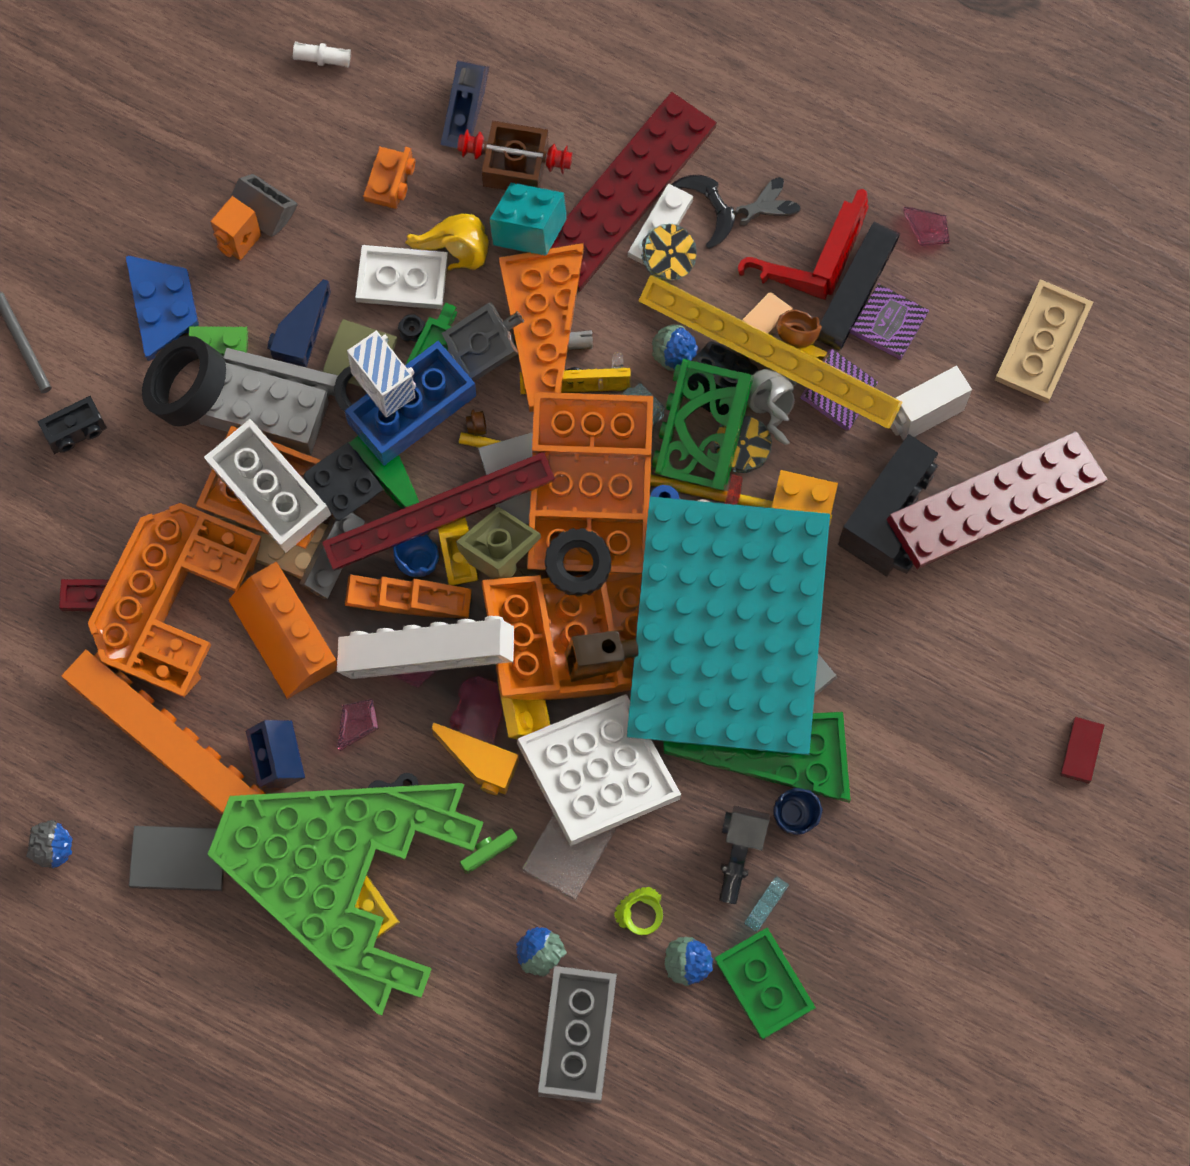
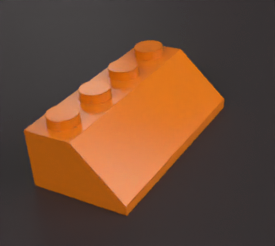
(282, 630)

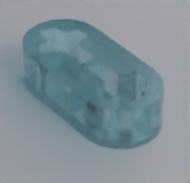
(766, 904)

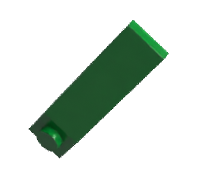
(391, 476)

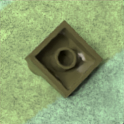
(497, 544)

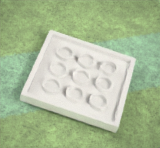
(597, 773)

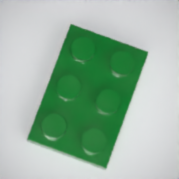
(764, 983)

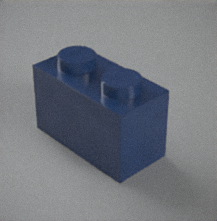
(275, 754)

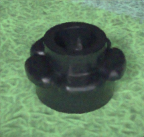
(410, 321)

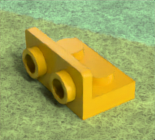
(524, 716)

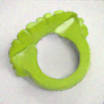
(647, 896)

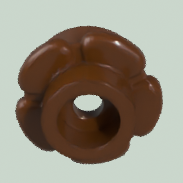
(476, 423)

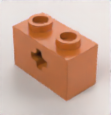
(235, 228)

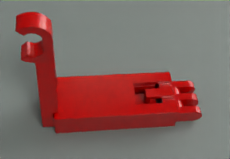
(831, 259)

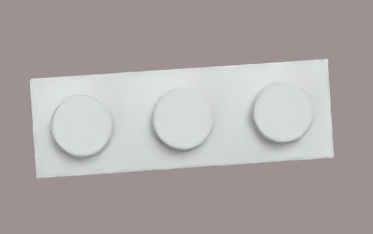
(669, 209)

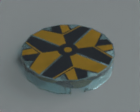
(669, 252)
(752, 447)

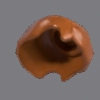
(798, 328)

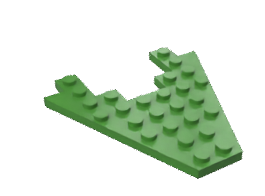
(309, 860)

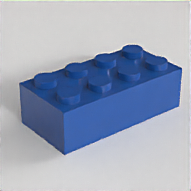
(439, 393)

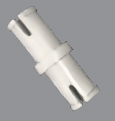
(321, 54)

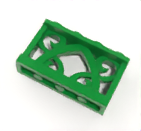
(734, 397)

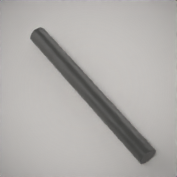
(23, 345)

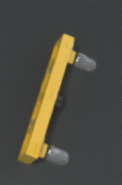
(588, 380)

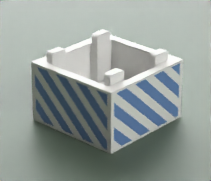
(381, 373)

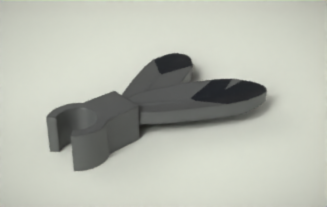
(767, 203)

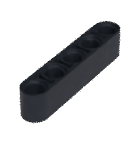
(857, 285)

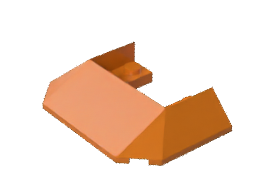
(145, 583)

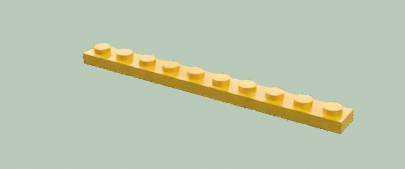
(771, 352)

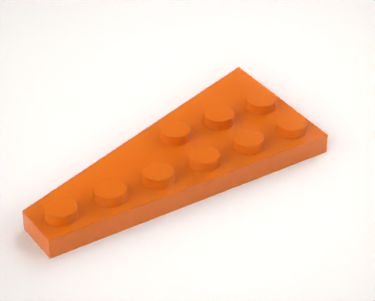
(545, 296)

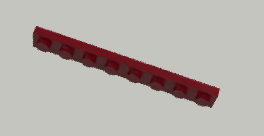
(438, 511)

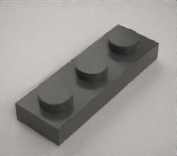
(319, 575)

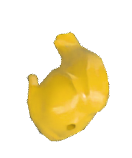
(460, 235)

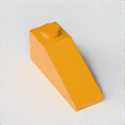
(484, 762)

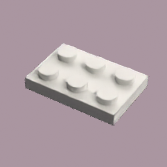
(401, 277)

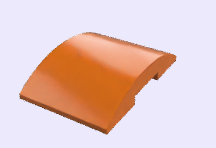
(601, 475)
(544, 626)

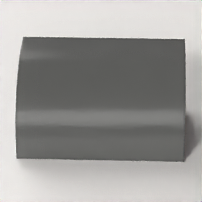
(270, 205)

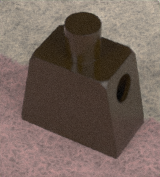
(598, 654)

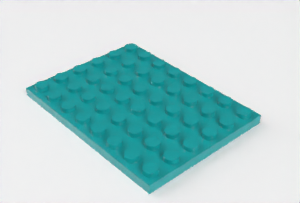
(729, 625)

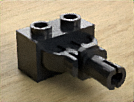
(744, 830)

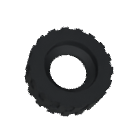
(578, 539)

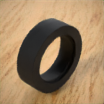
(201, 394)

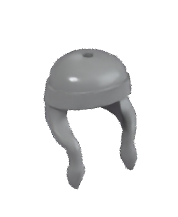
(772, 394)

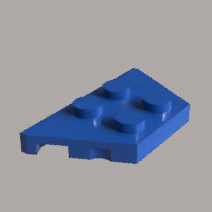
(162, 302)

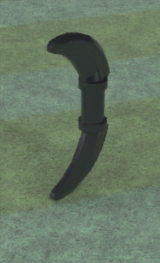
(724, 214)

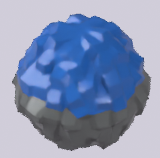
(49, 844)

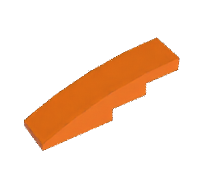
(408, 597)

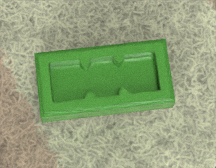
(487, 850)

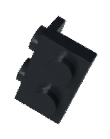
(72, 425)

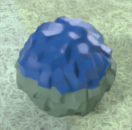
(673, 345)
(539, 951)
(688, 961)

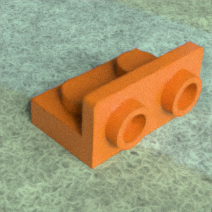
(388, 177)

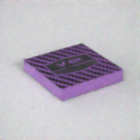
(889, 321)
(837, 413)

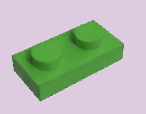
(222, 337)

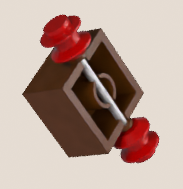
(514, 154)

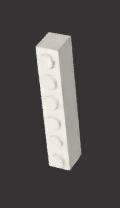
(426, 648)

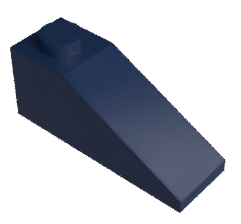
(464, 101)
(300, 328)

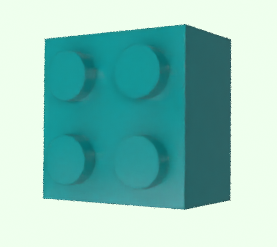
(528, 218)

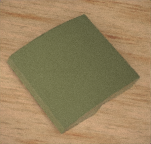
(346, 337)

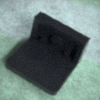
(717, 355)
(343, 482)

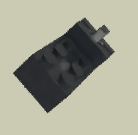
(897, 487)

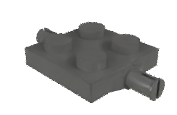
(482, 341)

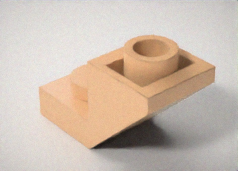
(766, 313)

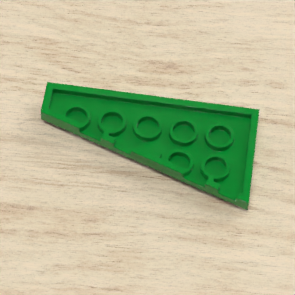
(821, 771)

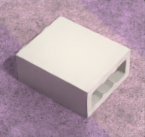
(931, 403)

